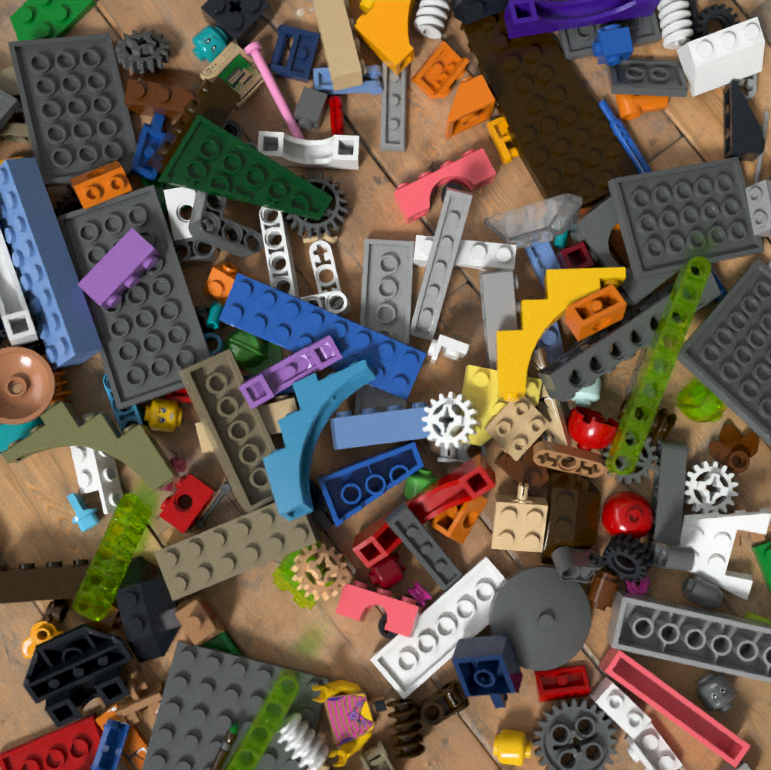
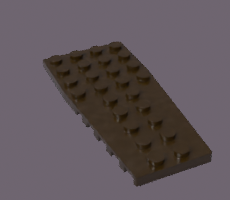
(548, 112)

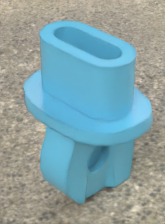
(85, 517)

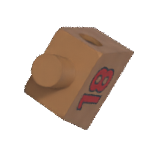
(199, 618)

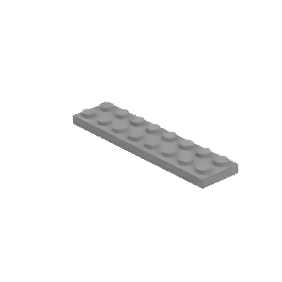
(385, 306)

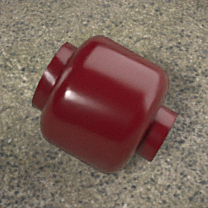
(387, 571)

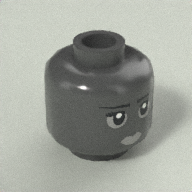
(716, 692)

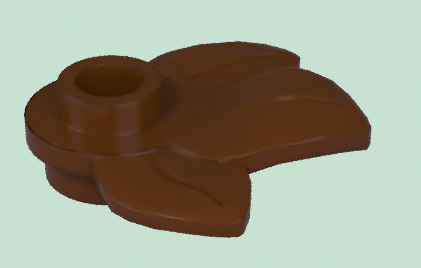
(733, 444)

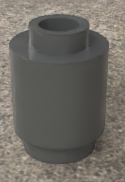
(702, 592)

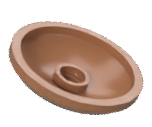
(38, 384)

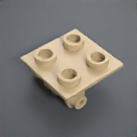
(517, 427)

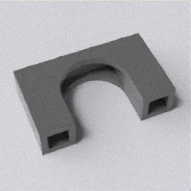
(594, 230)

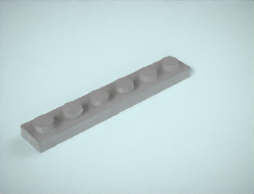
(440, 263)

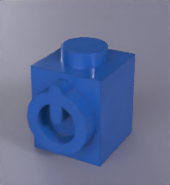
(612, 45)

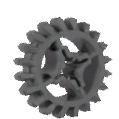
(334, 216)

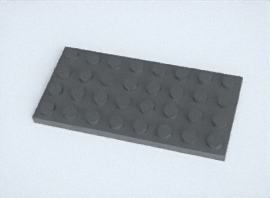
(156, 321)

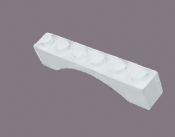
(12, 302)

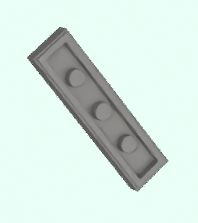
(393, 110)

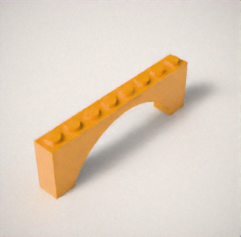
(387, 32)

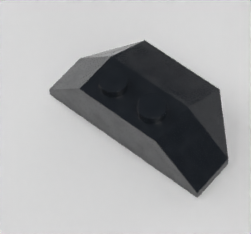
(147, 610)
(73, 660)

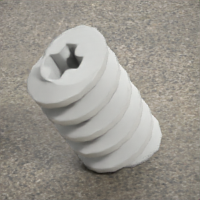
(431, 17)
(673, 23)
(303, 742)

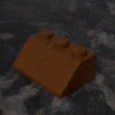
(160, 92)

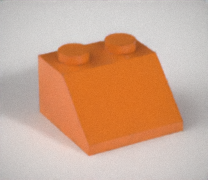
(470, 106)

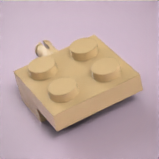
(519, 521)

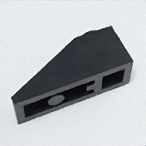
(740, 126)

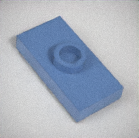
(542, 258)

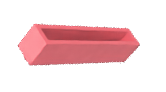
(674, 706)

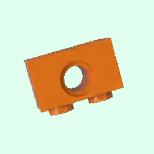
(101, 184)
(595, 312)
(460, 519)

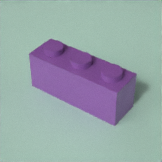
(119, 269)

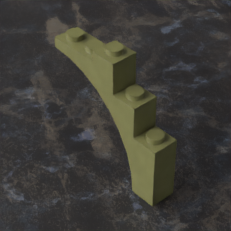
(65, 428)

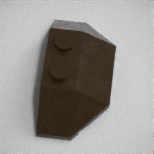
(570, 514)

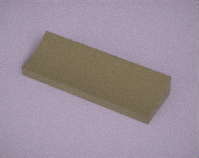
(232, 427)

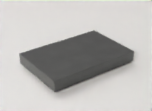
(648, 78)

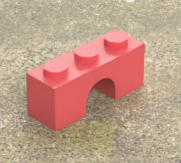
(401, 614)

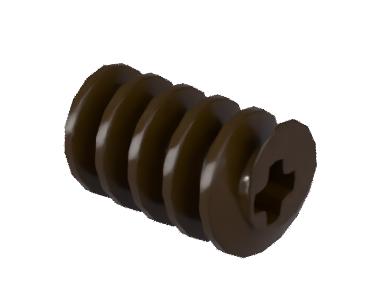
(661, 424)
(407, 728)

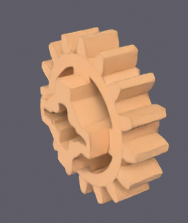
(311, 577)

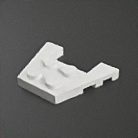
(713, 541)

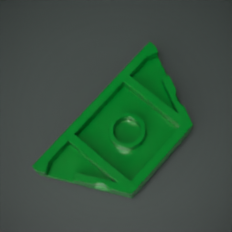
(48, 18)

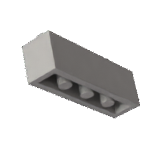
(498, 307)

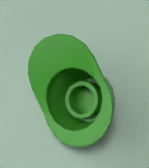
(252, 351)

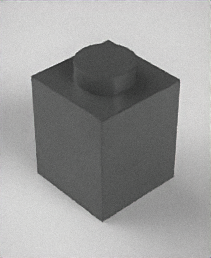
(311, 109)

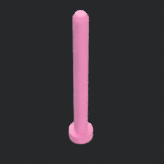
(254, 50)

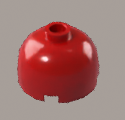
(591, 429)
(627, 514)

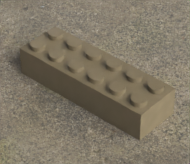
(233, 549)

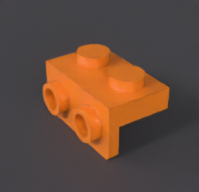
(440, 71)
(221, 281)

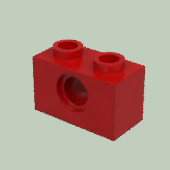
(201, 495)

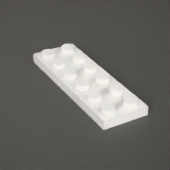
(453, 616)

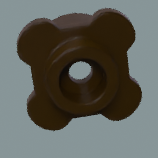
(57, 611)

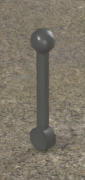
(225, 489)

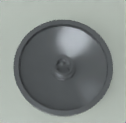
(541, 616)

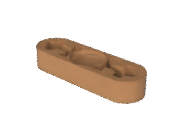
(551, 455)

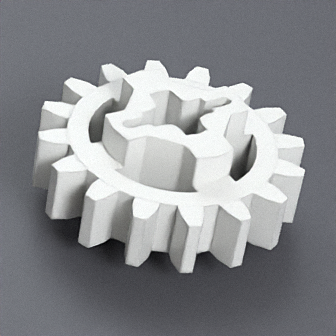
(449, 411)
(711, 478)

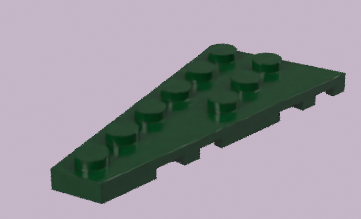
(229, 168)

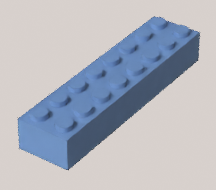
(45, 266)

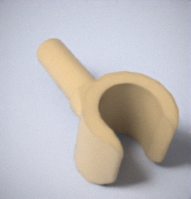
(330, 240)

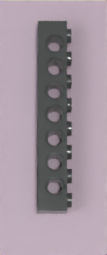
(637, 320)

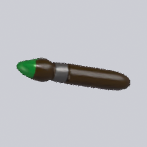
(230, 737)

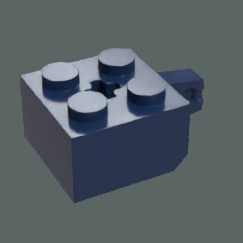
(487, 667)

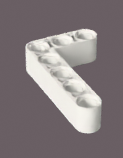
(287, 274)

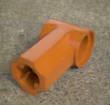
(635, 105)

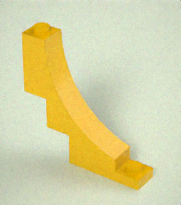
(537, 316)

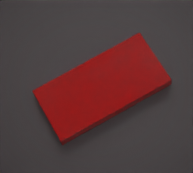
(62, 749)

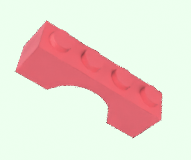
(471, 171)

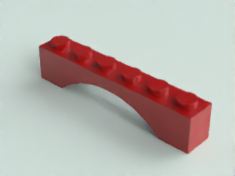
(457, 487)

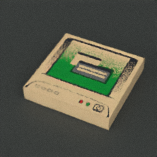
(237, 71)

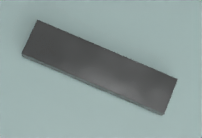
(423, 546)

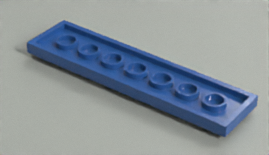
(298, 323)

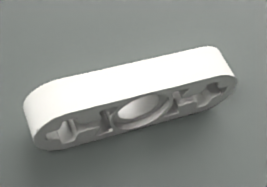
(315, 259)

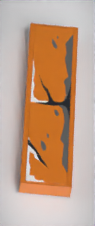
(135, 746)

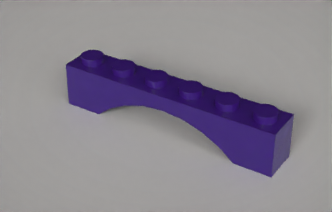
(545, 16)

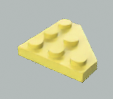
(481, 389)

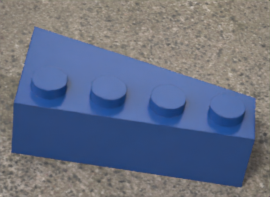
(362, 481)

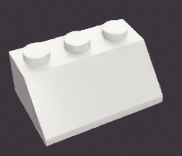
(723, 56)

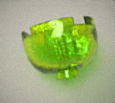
(700, 404)

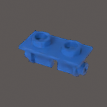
(111, 746)

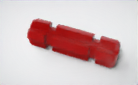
(336, 115)

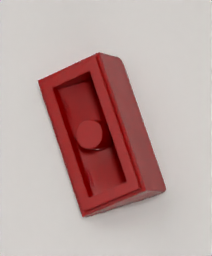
(562, 683)

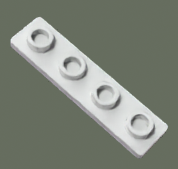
(97, 472)

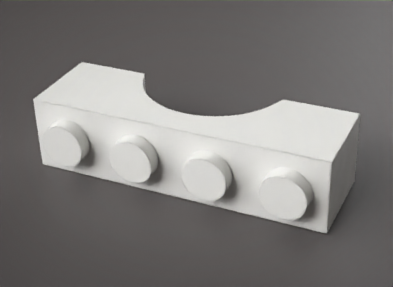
(334, 152)
(471, 254)

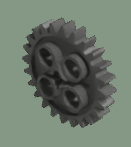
(568, 717)

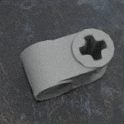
(457, 455)

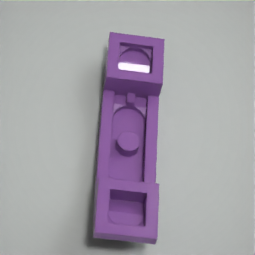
(289, 370)

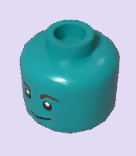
(209, 43)

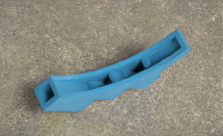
(318, 400)

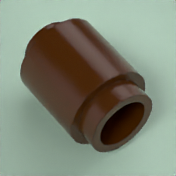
(603, 590)

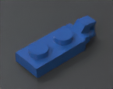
(148, 142)

